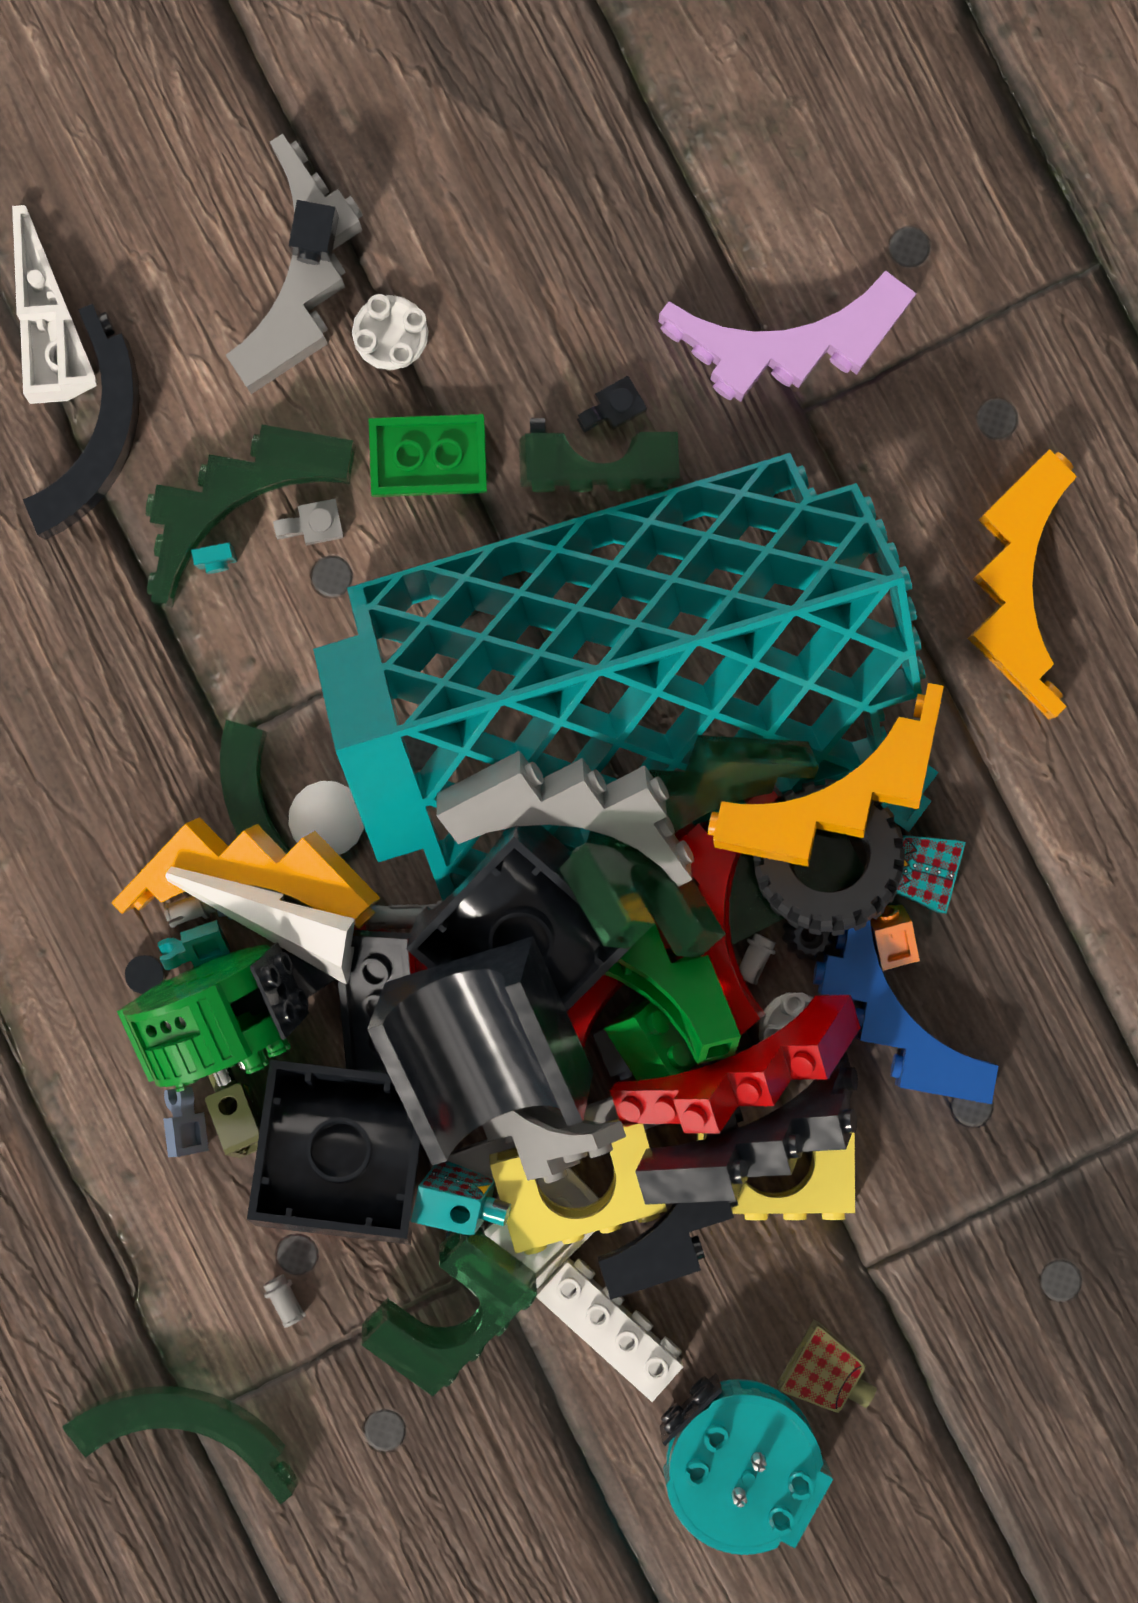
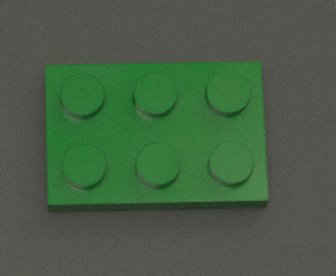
(427, 455)

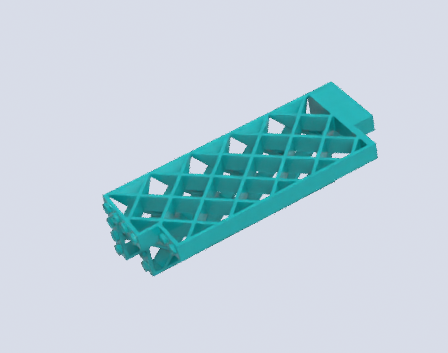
(643, 652)

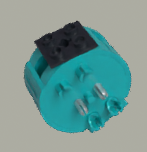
(742, 1466)

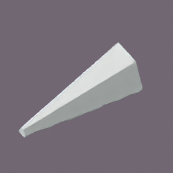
(51, 350)
(308, 933)

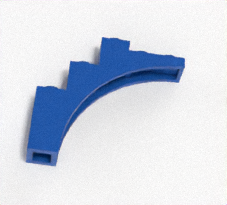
(923, 1060)

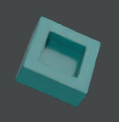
(214, 558)

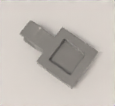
(317, 522)

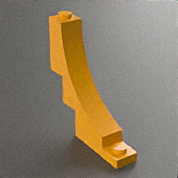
(1011, 632)
(888, 775)
(307, 872)

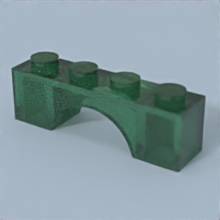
(551, 462)

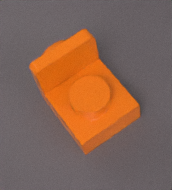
(894, 938)

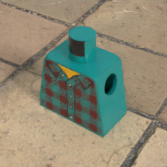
(930, 871)
(458, 1200)

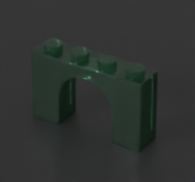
(625, 887)
(437, 1354)

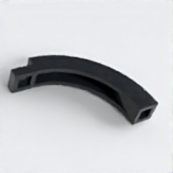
(110, 443)

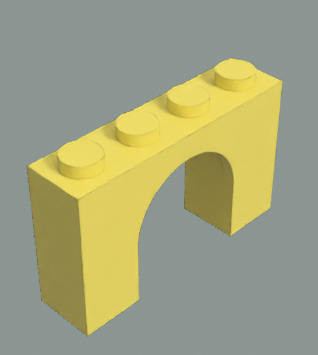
(824, 1190)
(539, 1221)

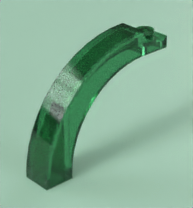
(241, 780)
(188, 1411)

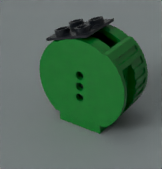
(216, 1017)

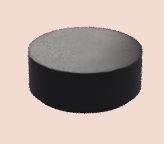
(144, 973)

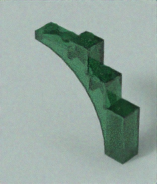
(188, 516)

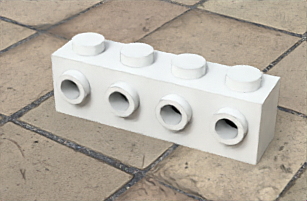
(610, 1328)

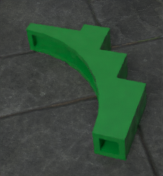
(684, 992)

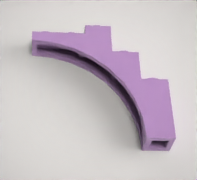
(791, 353)

